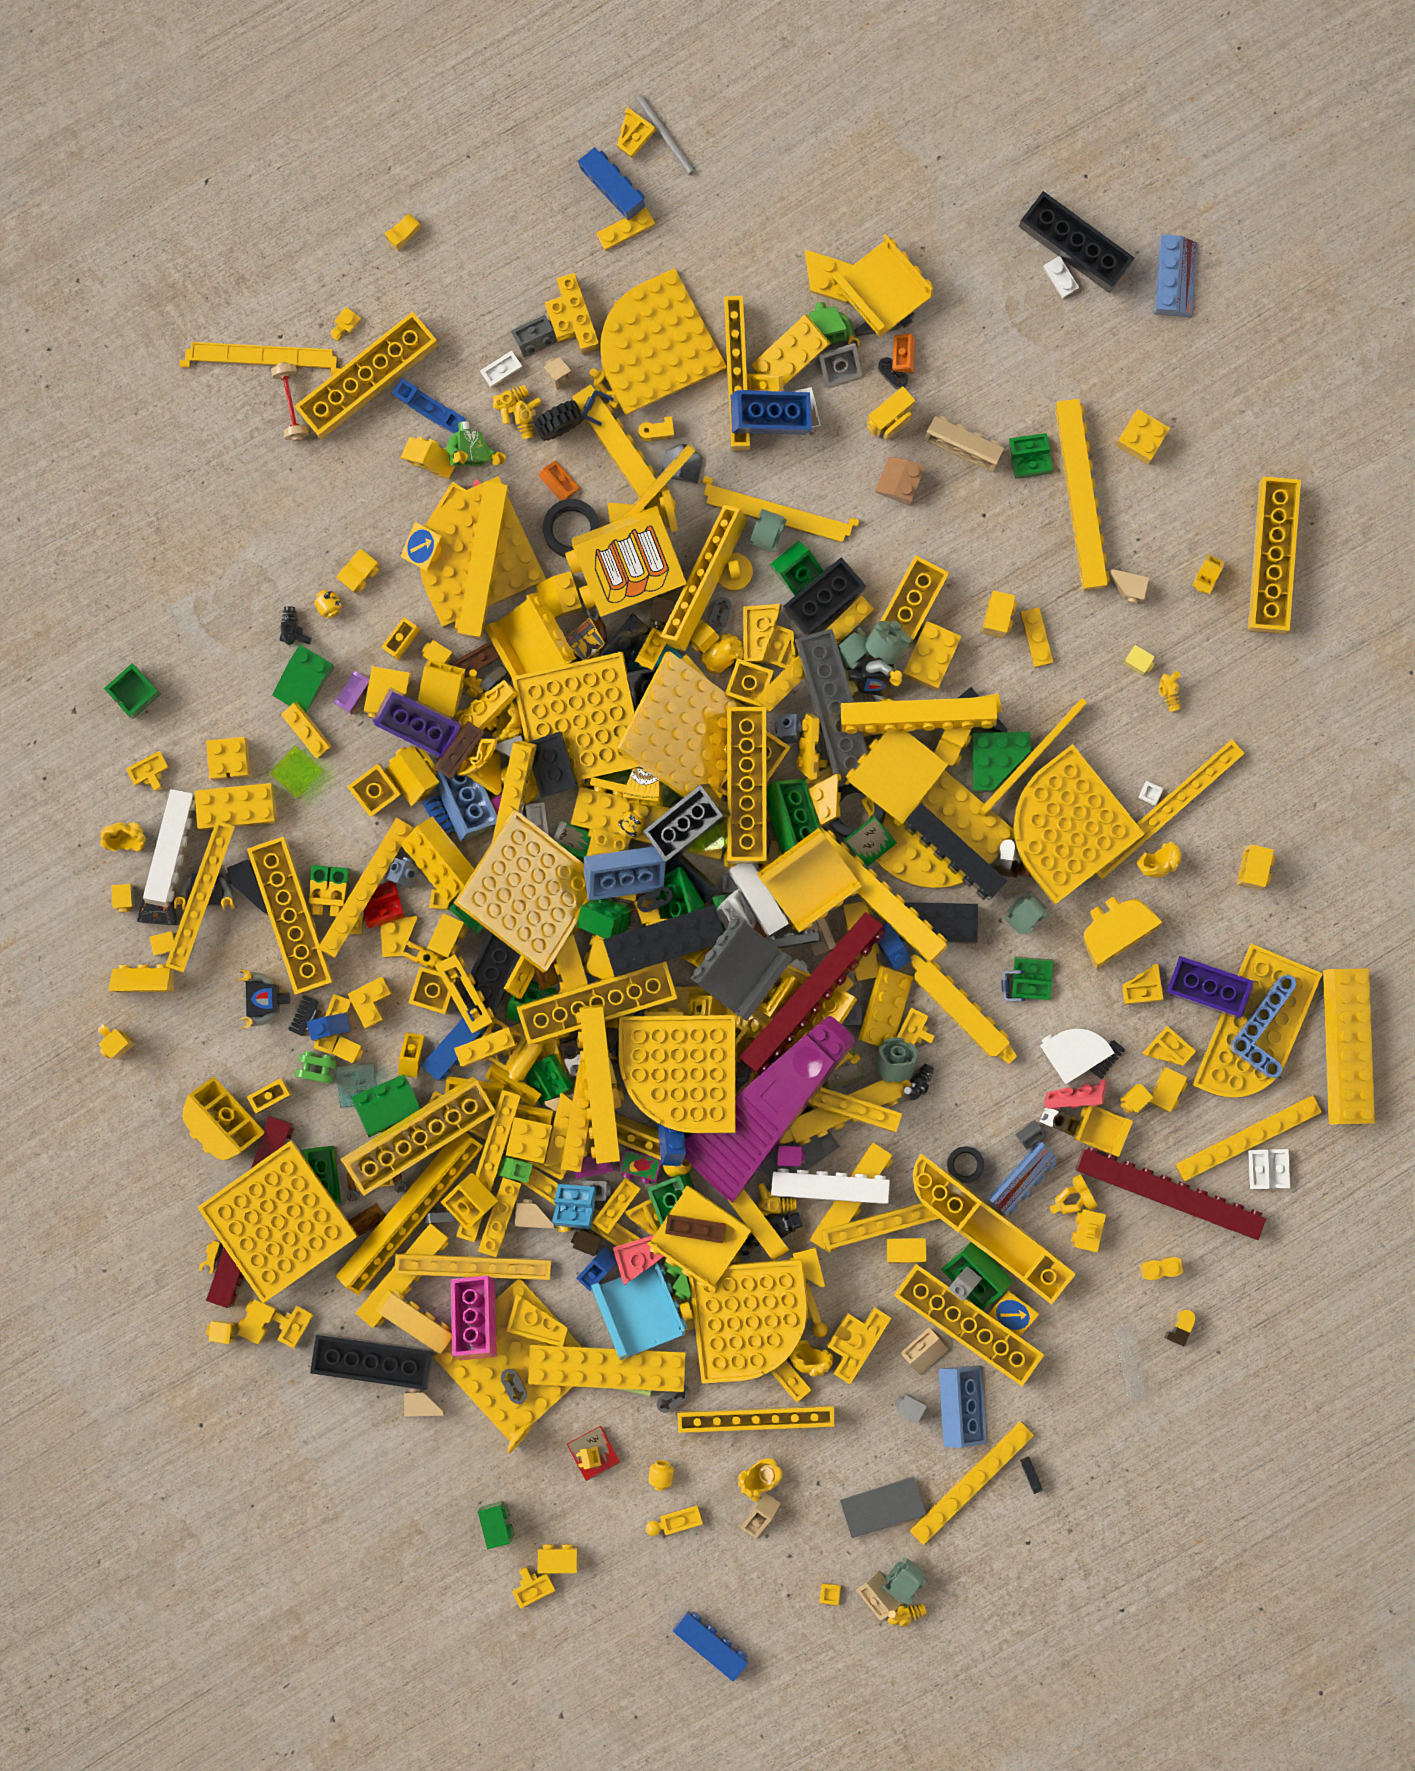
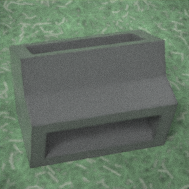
(1030, 1135)

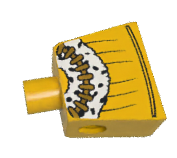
(643, 789)

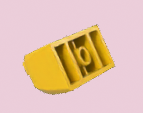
(1118, 929)
(219, 1121)

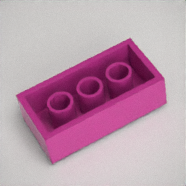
(473, 1318)

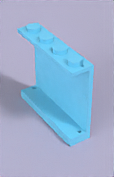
(639, 1312)

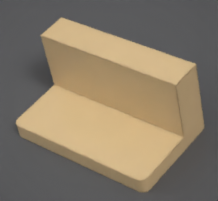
(827, 942)
(924, 1351)
(876, 1598)

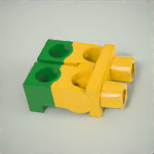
(325, 892)

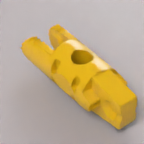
(434, 957)

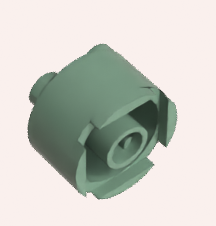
(767, 531)
(887, 641)
(853, 648)
(1025, 913)
(896, 1060)
(904, 1581)

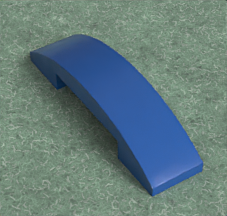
(427, 406)

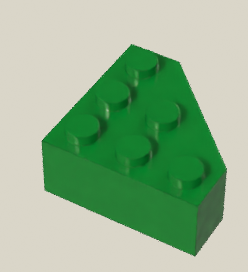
(996, 757)

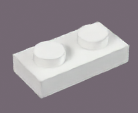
(1061, 277)
(501, 369)
(537, 815)

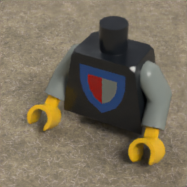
(876, 679)
(221, 894)
(261, 999)

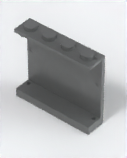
(741, 968)

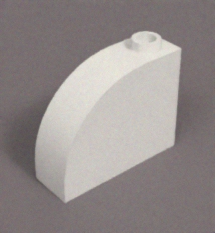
(1075, 1052)

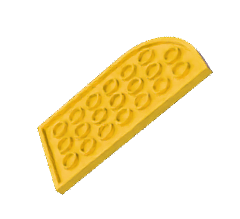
(1222, 1070)

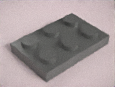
(791, 939)

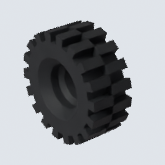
(559, 420)

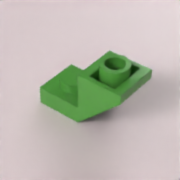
(515, 1169)
(681, 1286)

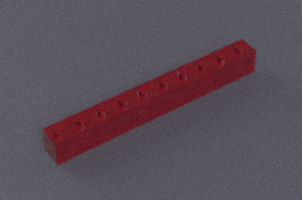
(812, 994)
(1171, 1194)
(227, 1274)

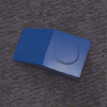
(893, 949)
(329, 1026)
(597, 1268)

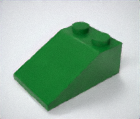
(303, 678)
(684, 895)

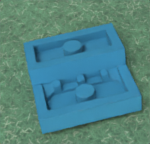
(574, 1206)

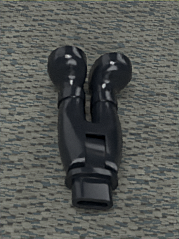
(781, 1223)

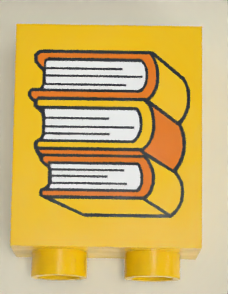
(626, 562)

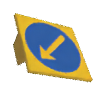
(422, 546)
(1013, 1313)

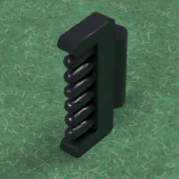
(310, 1014)
(1113, 1044)

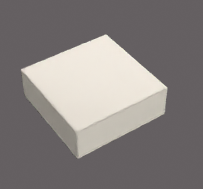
(1150, 793)

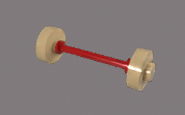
(284, 372)

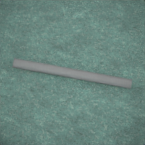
(665, 135)

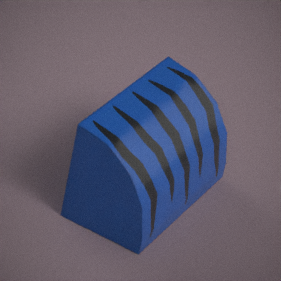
(436, 809)

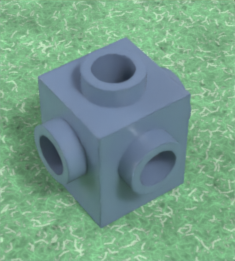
(788, 728)
(403, 872)

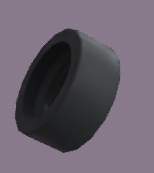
(980, 1164)

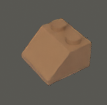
(900, 480)

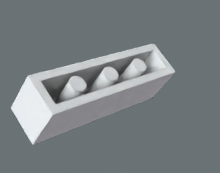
(759, 898)

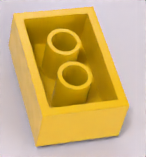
(931, 656)

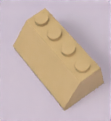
(963, 443)

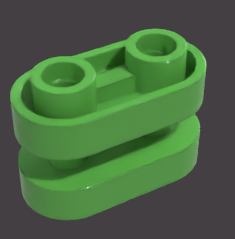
(309, 1058)

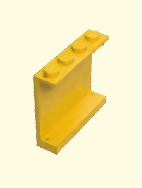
(884, 286)
(530, 638)
(896, 773)
(809, 880)
(699, 1257)

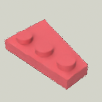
(1084, 1095)
(635, 1258)

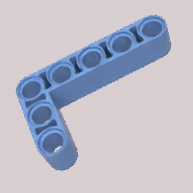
(1260, 1026)

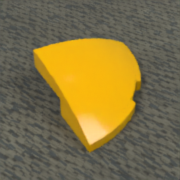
(477, 757)

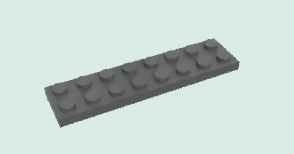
(828, 690)

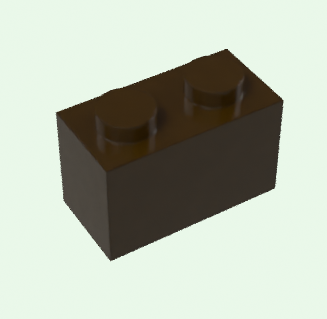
(660, 612)
(586, 1242)

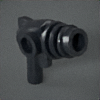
(290, 629)
(919, 1084)

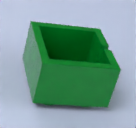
(132, 691)
(604, 917)
(495, 1524)

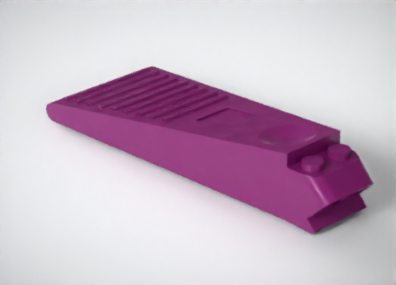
(769, 1109)

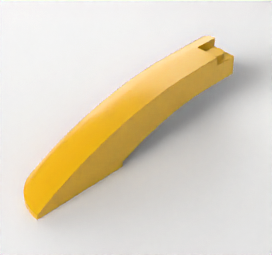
(990, 1230)

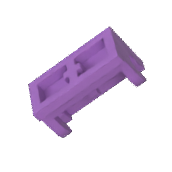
(352, 692)

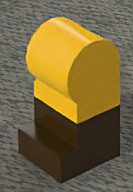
(1182, 1328)

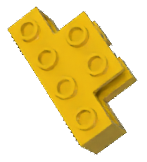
(571, 316)
(855, 1341)

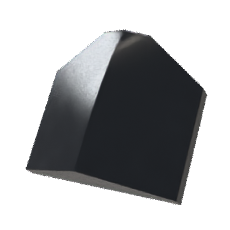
(689, 470)

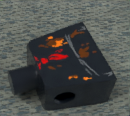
(157, 914)

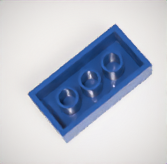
(770, 412)

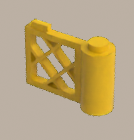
(522, 1057)

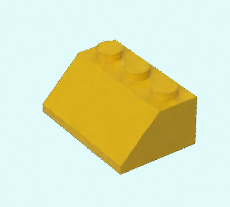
(142, 979)

